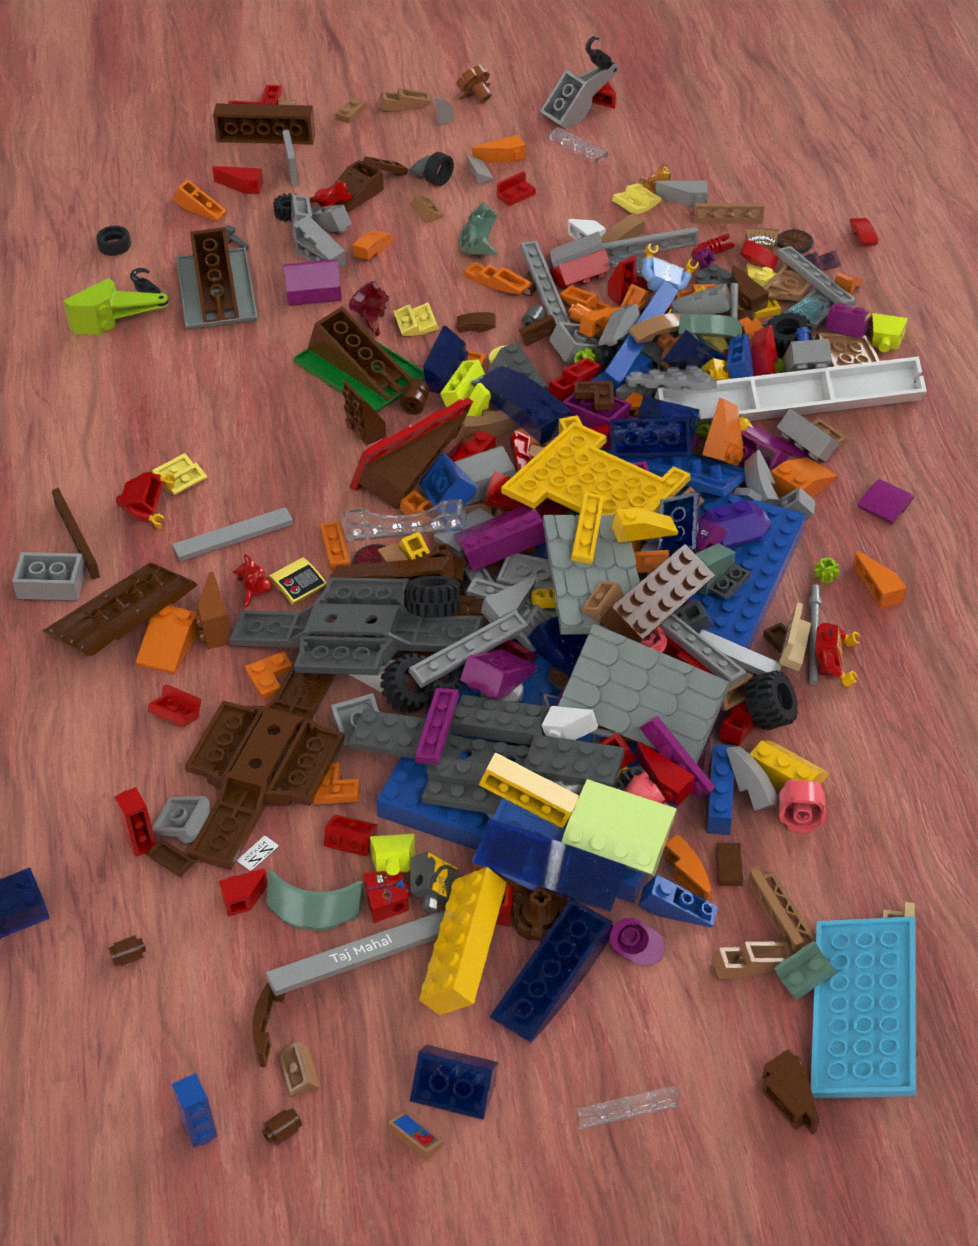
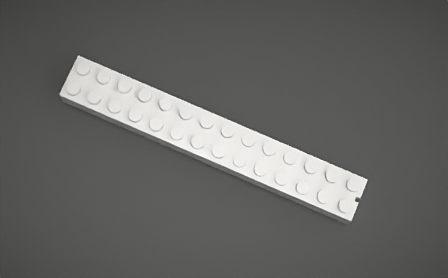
(809, 390)

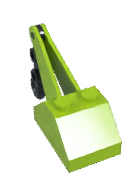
(100, 305)

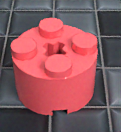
(802, 805)

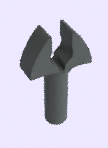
(232, 237)

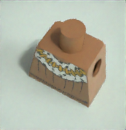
(763, 236)

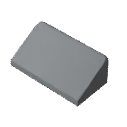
(479, 170)

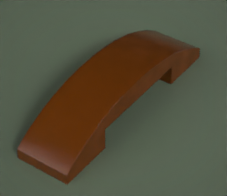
(260, 1020)

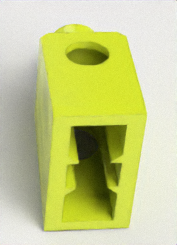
(887, 331)
(392, 852)

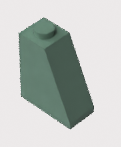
(718, 560)

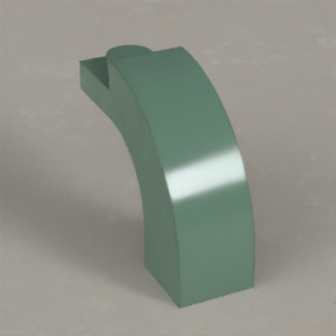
(710, 325)

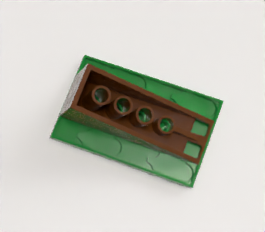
(346, 351)

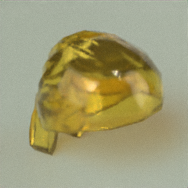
(661, 174)

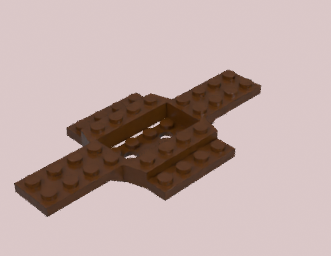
(240, 737)

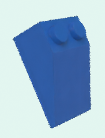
(447, 482)

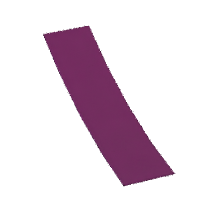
(777, 442)

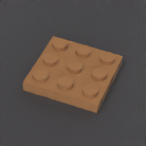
(849, 349)

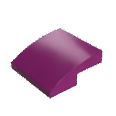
(885, 501)

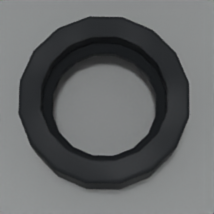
(432, 166)
(113, 248)

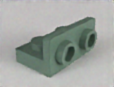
(804, 970)

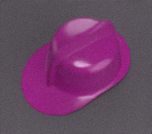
(637, 941)

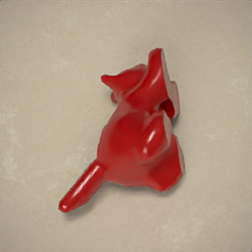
(331, 195)
(254, 579)

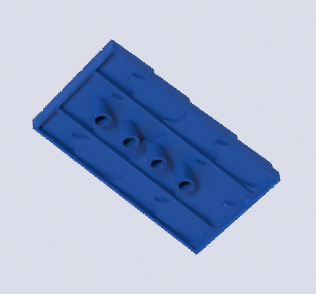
(706, 474)

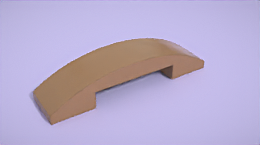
(661, 324)

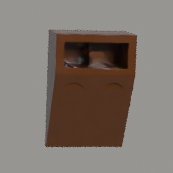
(362, 183)
(362, 417)

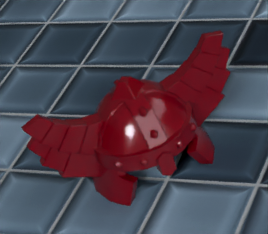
(370, 304)

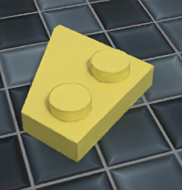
(759, 275)

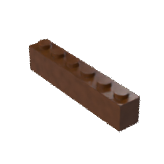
(399, 569)

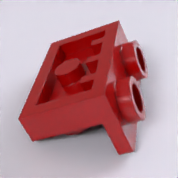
(514, 189)
(349, 834)

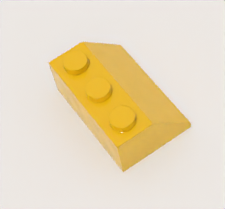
(785, 765)

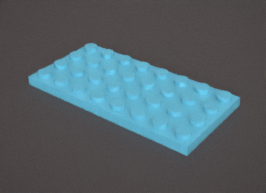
(866, 1010)

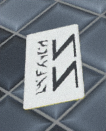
(257, 853)

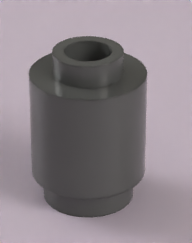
(532, 313)

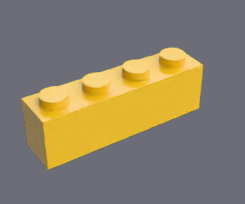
(529, 790)

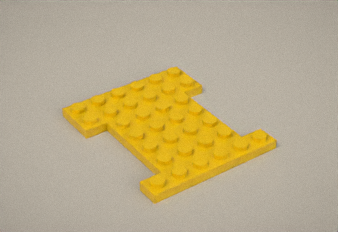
(577, 466)

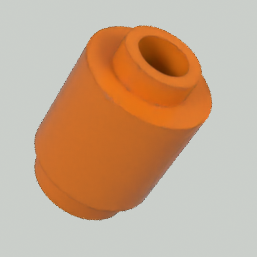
(576, 312)

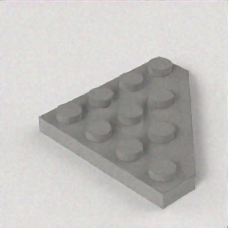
(674, 378)

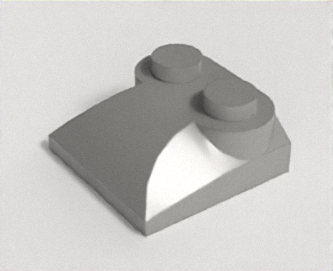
(347, 714)
(182, 817)

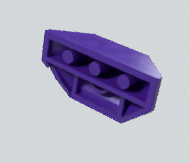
(741, 520)

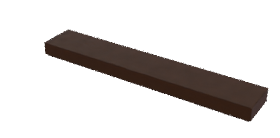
(75, 533)

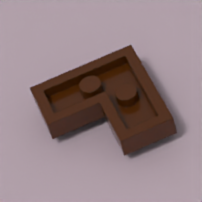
(600, 391)

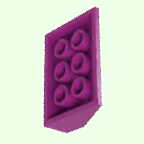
(501, 537)

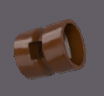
(414, 396)

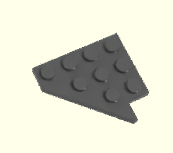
(516, 359)

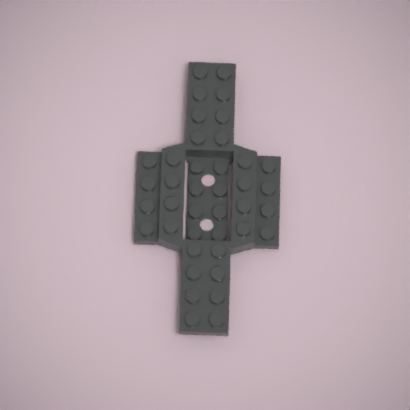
(352, 605)
(457, 780)

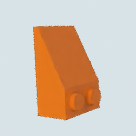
(725, 435)
(803, 474)
(168, 639)

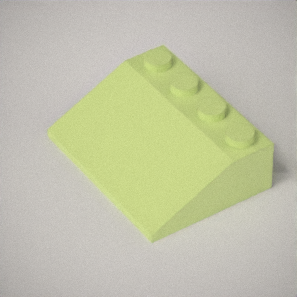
(620, 826)

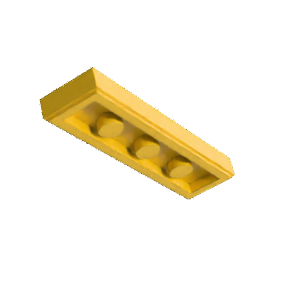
(587, 528)

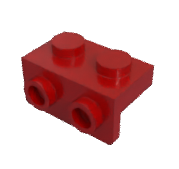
(176, 706)

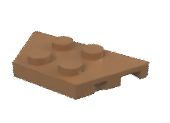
(787, 285)

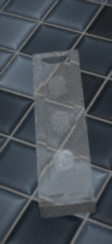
(577, 145)
(627, 1107)

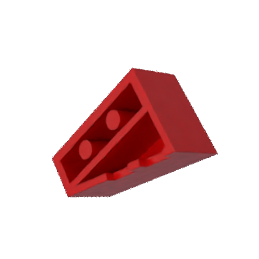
(494, 497)

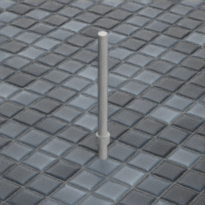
(815, 604)

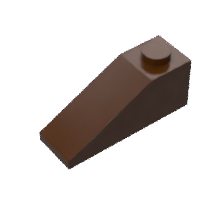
(750, 294)
(792, 1075)

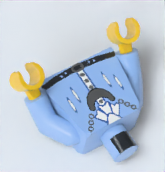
(657, 271)

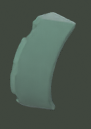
(477, 230)
(313, 909)

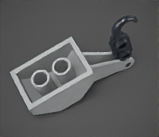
(573, 94)

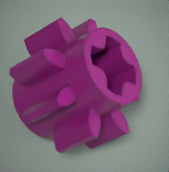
(704, 257)

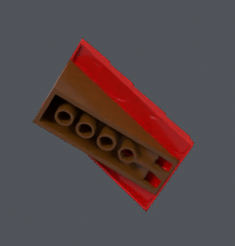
(399, 462)

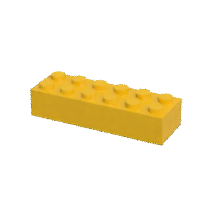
(463, 942)

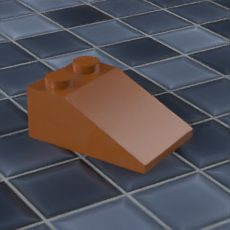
(212, 616)

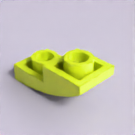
(480, 398)

